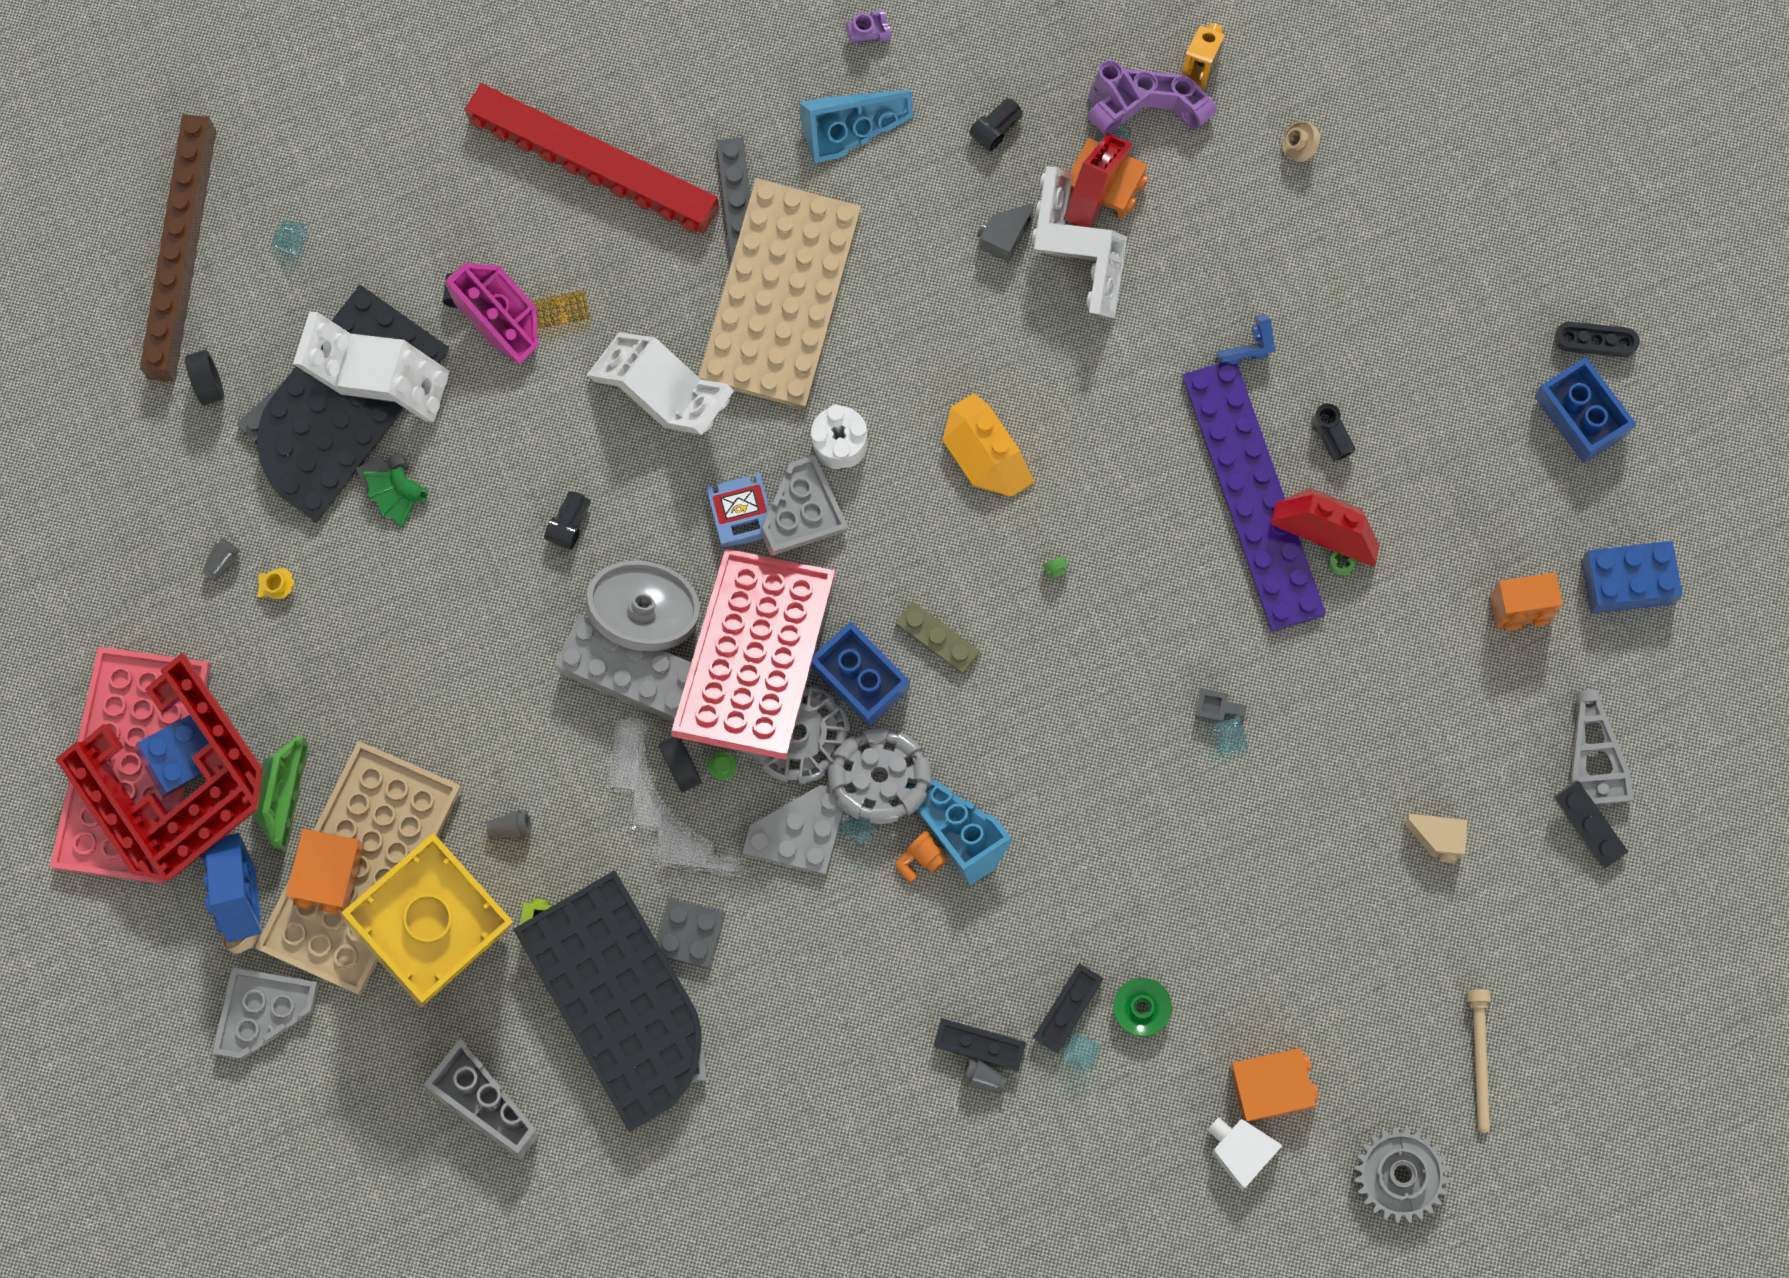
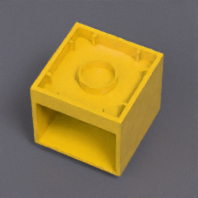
(426, 920)

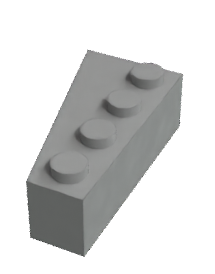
(477, 1098)

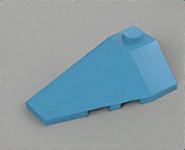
(846, 121)
(966, 834)

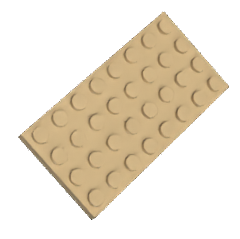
(780, 293)
(391, 812)

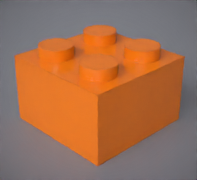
(1526, 601)

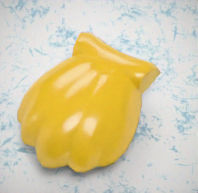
(275, 584)

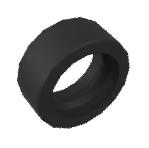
(204, 377)
(680, 763)

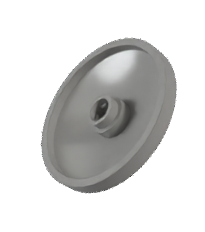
(642, 605)

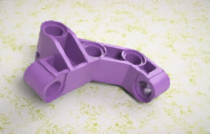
(1118, 97)

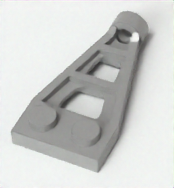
(1602, 788)

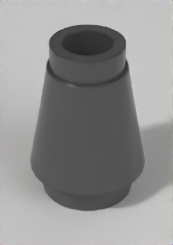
(220, 559)
(510, 825)
(983, 1077)

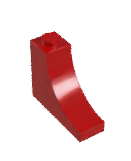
(1095, 180)

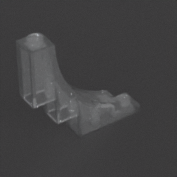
(675, 842)

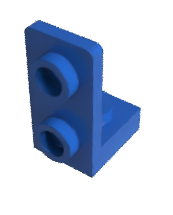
(1262, 333)

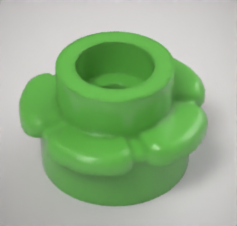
(1055, 567)

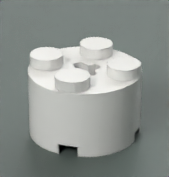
(839, 422)

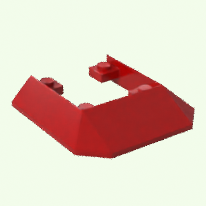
(144, 832)

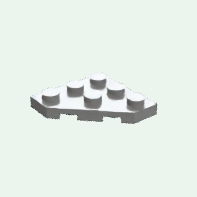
(802, 509)
(798, 833)
(259, 1010)

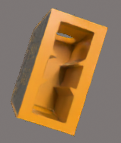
(1204, 48)

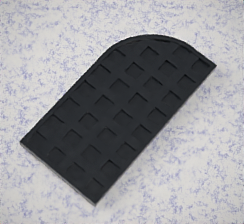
(316, 436)
(617, 997)

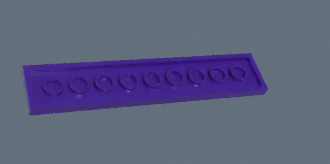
(1250, 493)

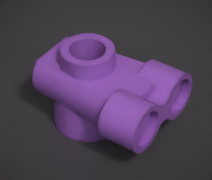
(868, 27)

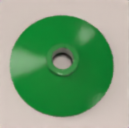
(1146, 992)

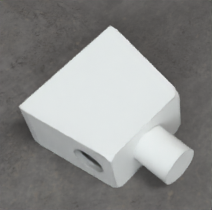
(1242, 1150)

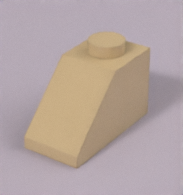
(1439, 835)

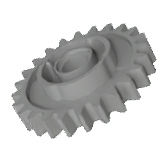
(1421, 1164)

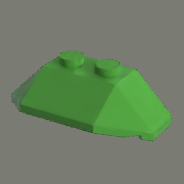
(280, 792)

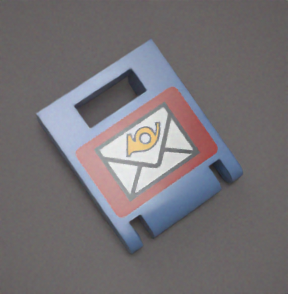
(738, 505)

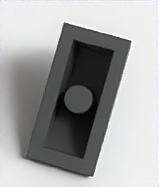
(1005, 231)

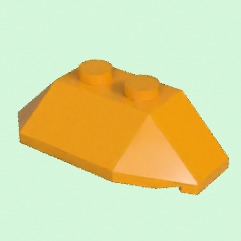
(985, 448)

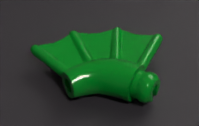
(394, 493)

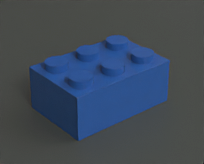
(1585, 410)
(1631, 577)
(860, 674)
(169, 755)
(232, 889)

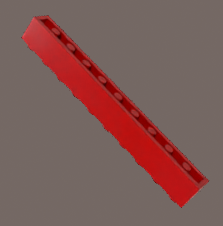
(592, 159)

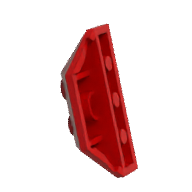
(1328, 523)

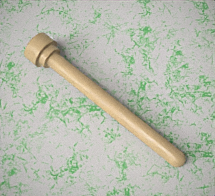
(1479, 1002)

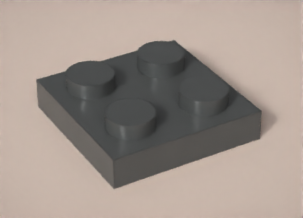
(690, 933)

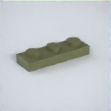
(937, 638)

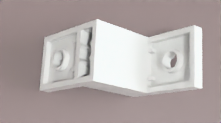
(1087, 243)
(371, 367)
(661, 383)

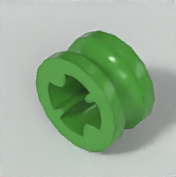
(1340, 571)

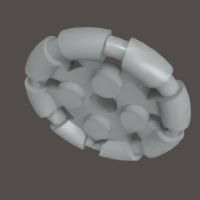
(814, 741)
(875, 760)

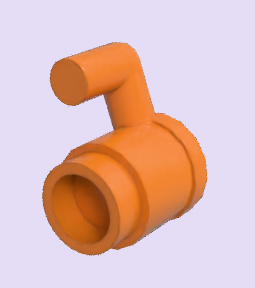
(926, 852)

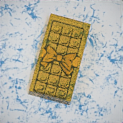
(561, 309)

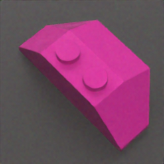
(496, 308)

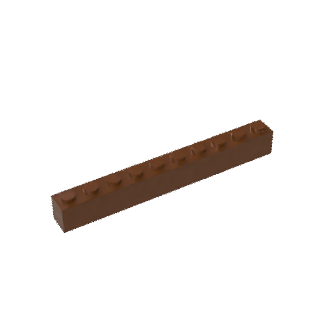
(178, 248)

